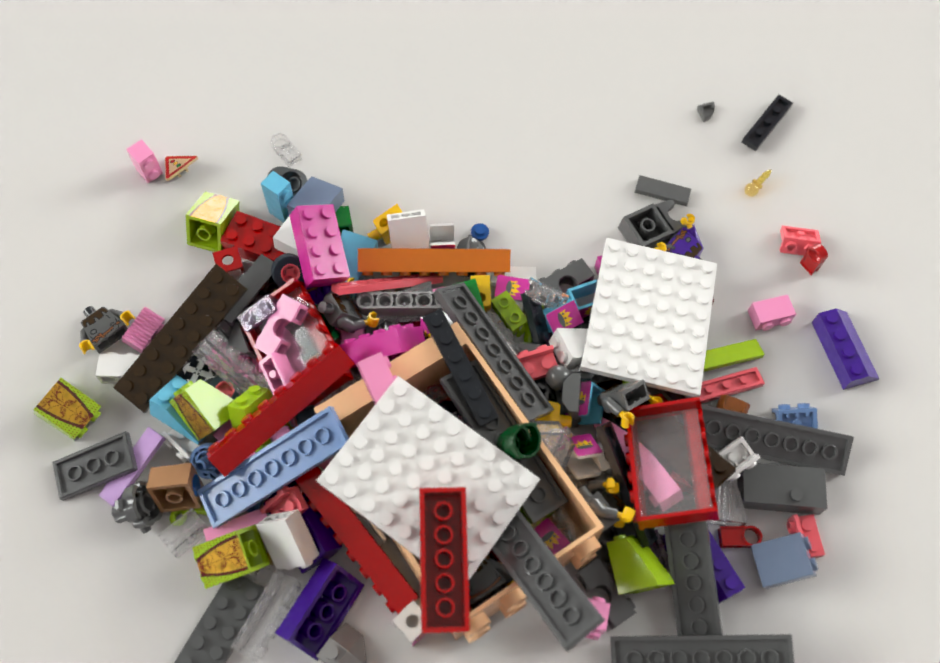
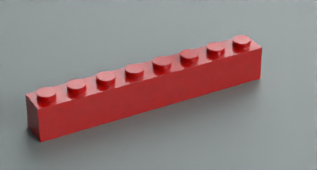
(280, 409)
(359, 542)

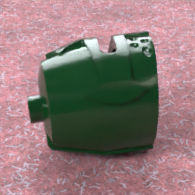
(517, 441)

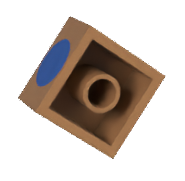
(175, 487)

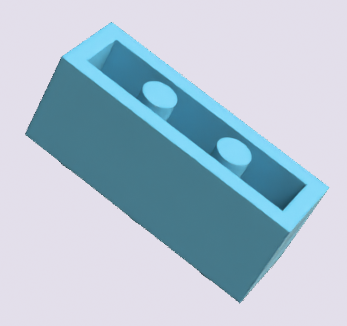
(277, 195)

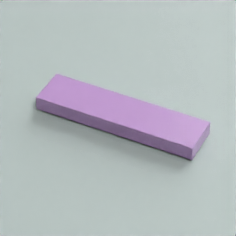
(144, 452)

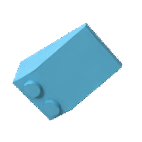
(164, 411)

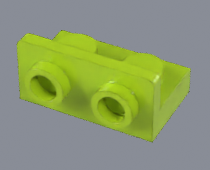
(508, 312)

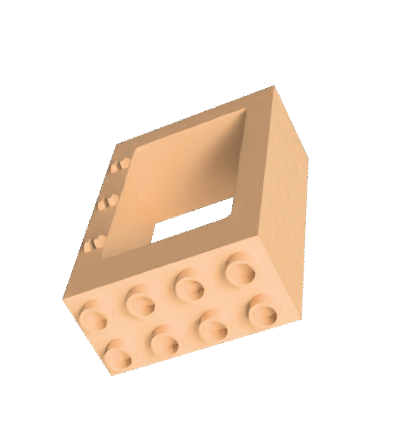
(425, 367)

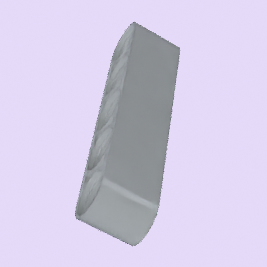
(395, 300)

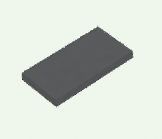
(94, 466)

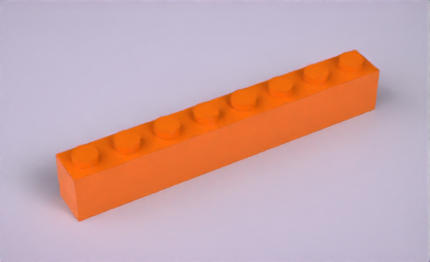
(432, 260)

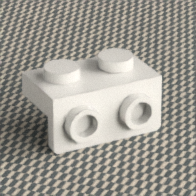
(740, 456)

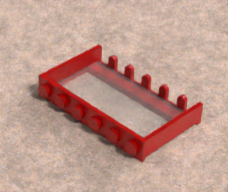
(306, 340)
(670, 464)

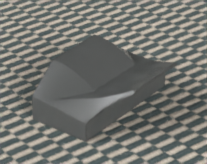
(571, 395)

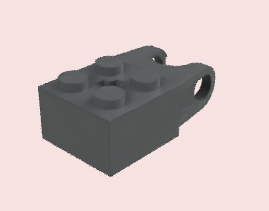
(650, 225)

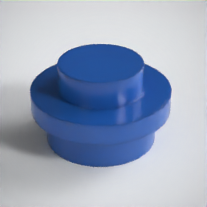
(480, 231)

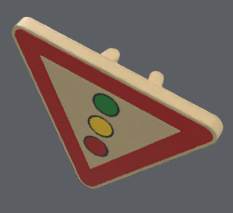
(176, 164)

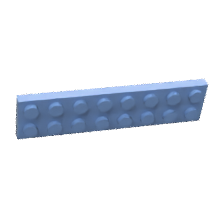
(273, 467)

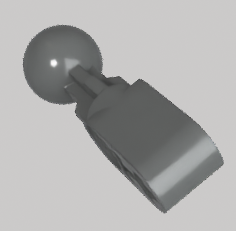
(558, 374)

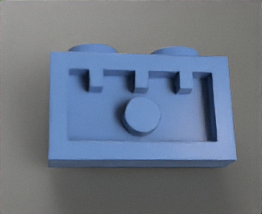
(801, 415)

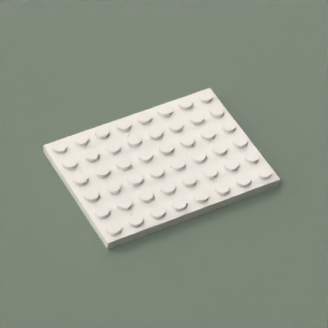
(650, 318)
(416, 445)

